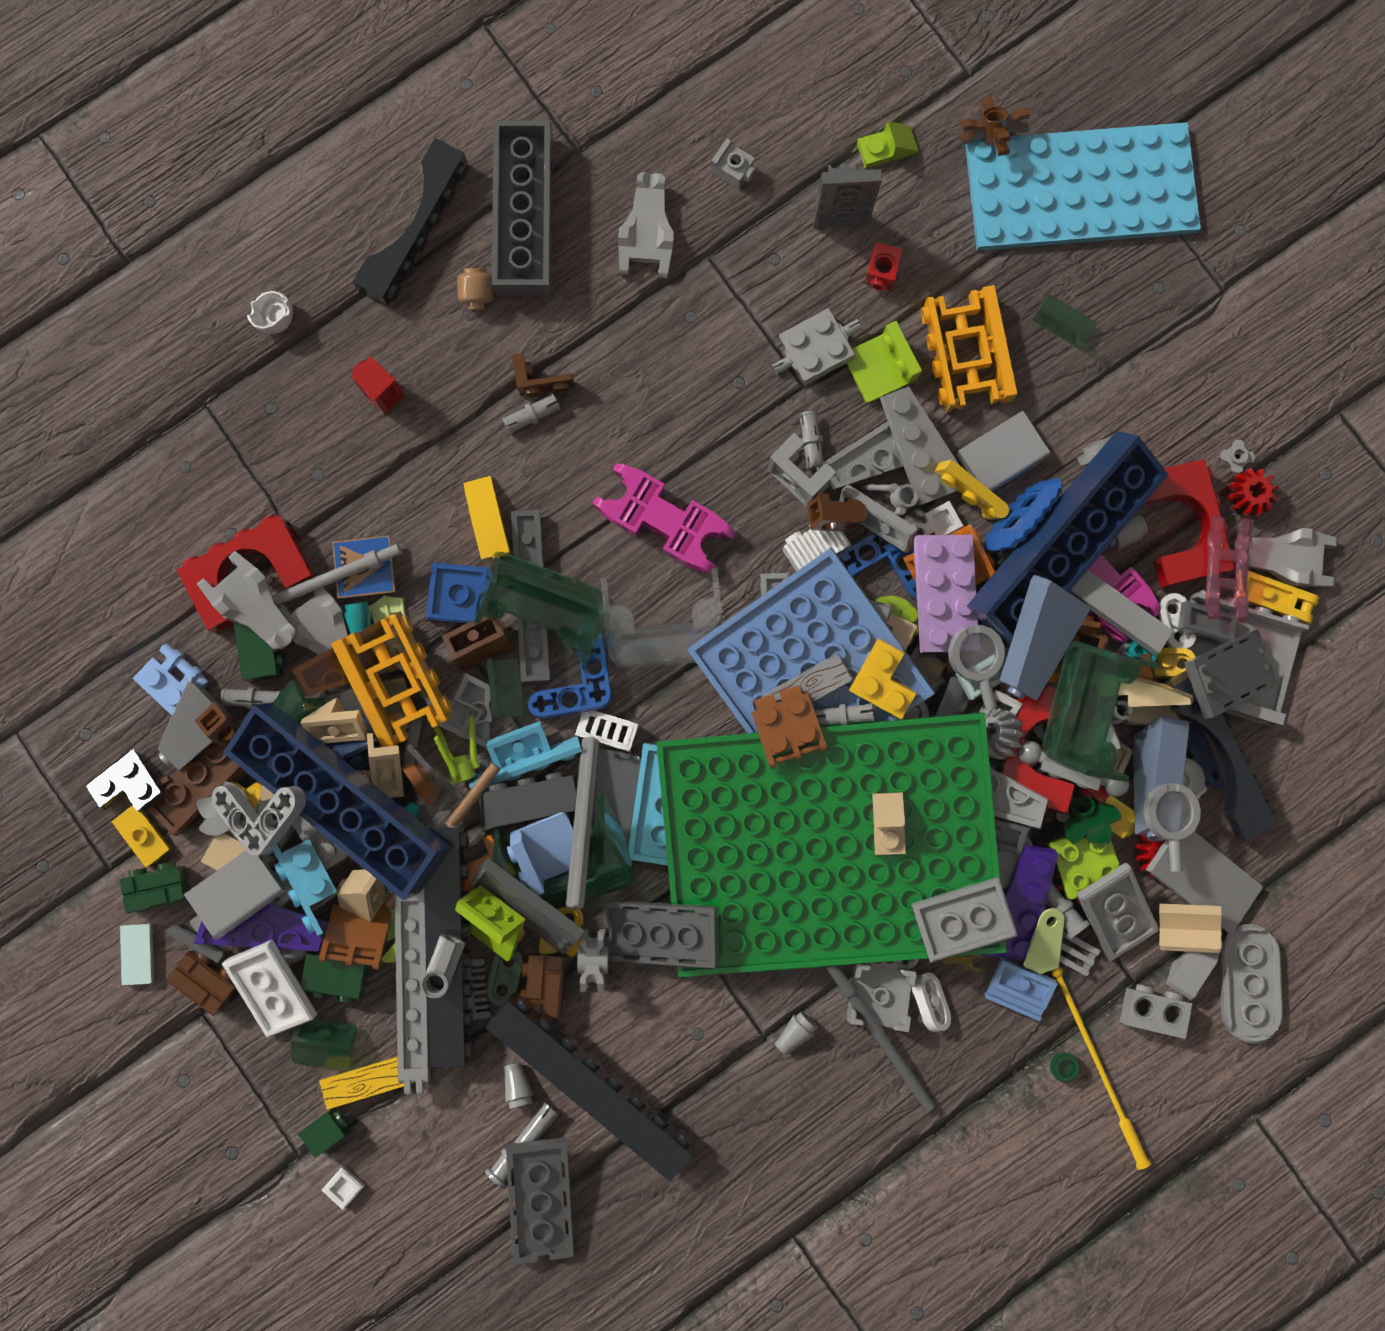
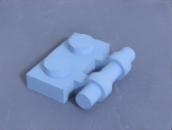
(161, 683)

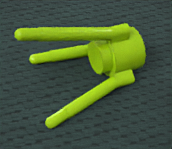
(459, 767)

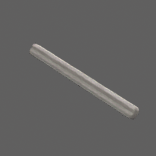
(582, 823)

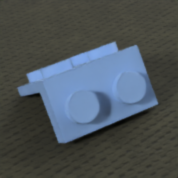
(542, 850)

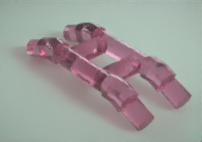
(1240, 556)

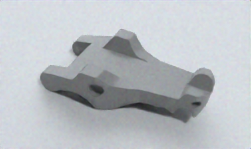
(646, 232)
(1293, 557)
(247, 600)
(317, 621)

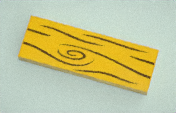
(360, 1083)

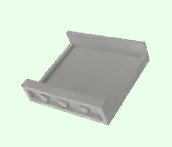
(1281, 642)

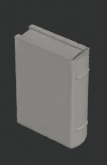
(1004, 452)
(234, 893)

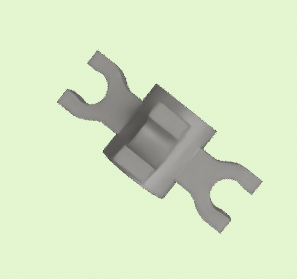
(592, 960)

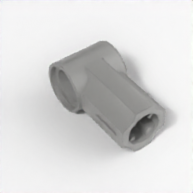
(443, 964)

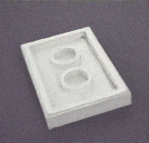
(269, 988)

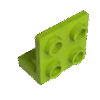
(884, 364)
(1082, 863)
(492, 921)

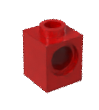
(887, 256)

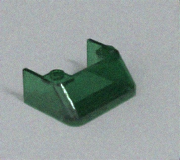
(544, 599)
(1086, 706)
(608, 860)

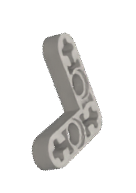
(231, 802)

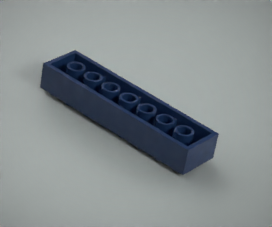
(1073, 531)
(338, 800)

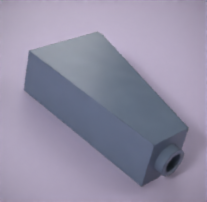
(1041, 637)
(1157, 760)

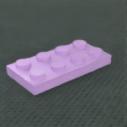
(943, 588)

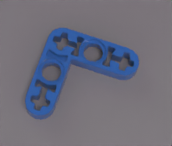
(891, 553)
(583, 691)

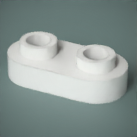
(1172, 620)
(931, 1002)

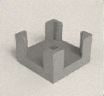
(792, 477)
(885, 994)

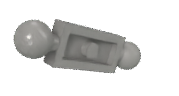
(1032, 753)

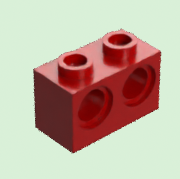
(377, 384)

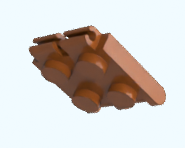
(787, 725)
(355, 937)

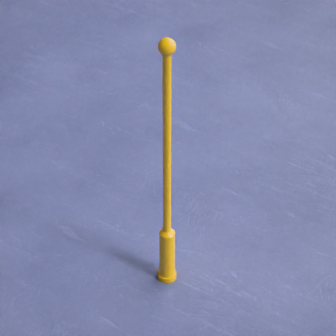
(1126, 1126)

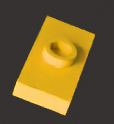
(142, 836)

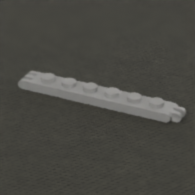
(411, 1001)

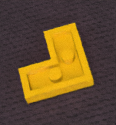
(875, 680)

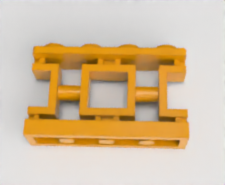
(991, 345)
(371, 689)

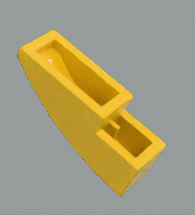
(486, 518)

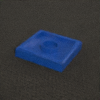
(454, 592)

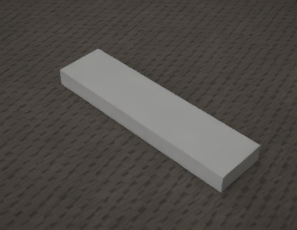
(1121, 613)

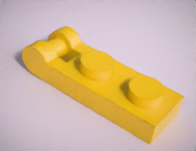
(973, 491)
(1280, 597)

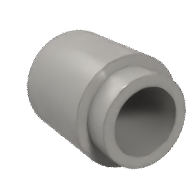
(1130, 533)

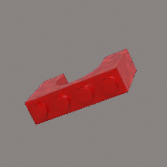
(1193, 486)
(270, 538)
(1032, 715)

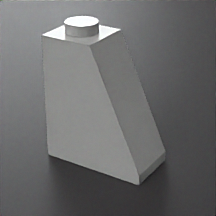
(183, 736)

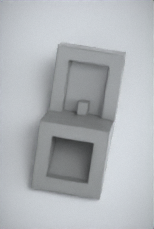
(1191, 971)

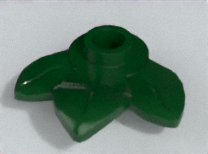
(1093, 824)

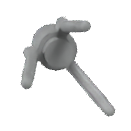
(901, 496)

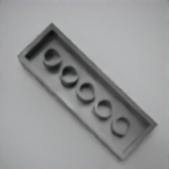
(522, 208)

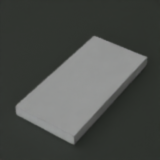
(1207, 879)

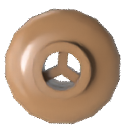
(475, 288)

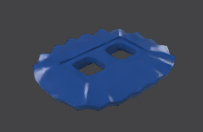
(1023, 515)

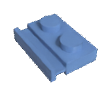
(1020, 989)

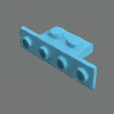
(525, 751)
(307, 879)

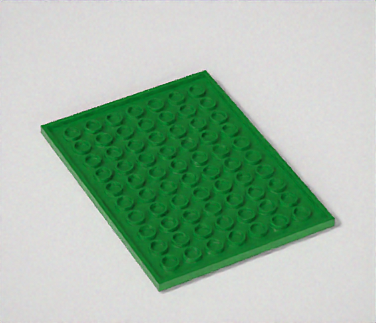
(795, 843)

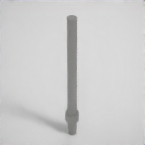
(370, 560)

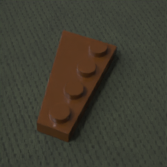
(325, 670)
(192, 783)

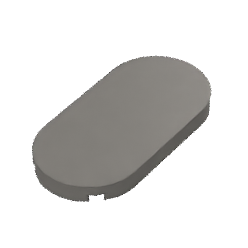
(1251, 983)

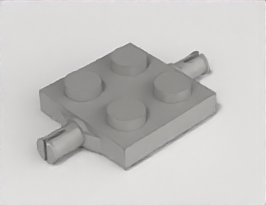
(816, 346)

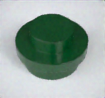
(1065, 1067)

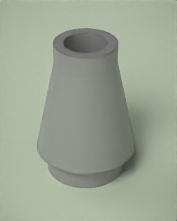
(797, 1032)
(517, 1088)

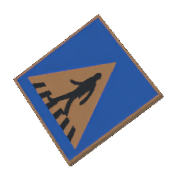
(367, 581)

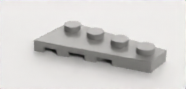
(917, 443)
(865, 458)
(1016, 801)

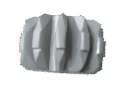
(1002, 733)

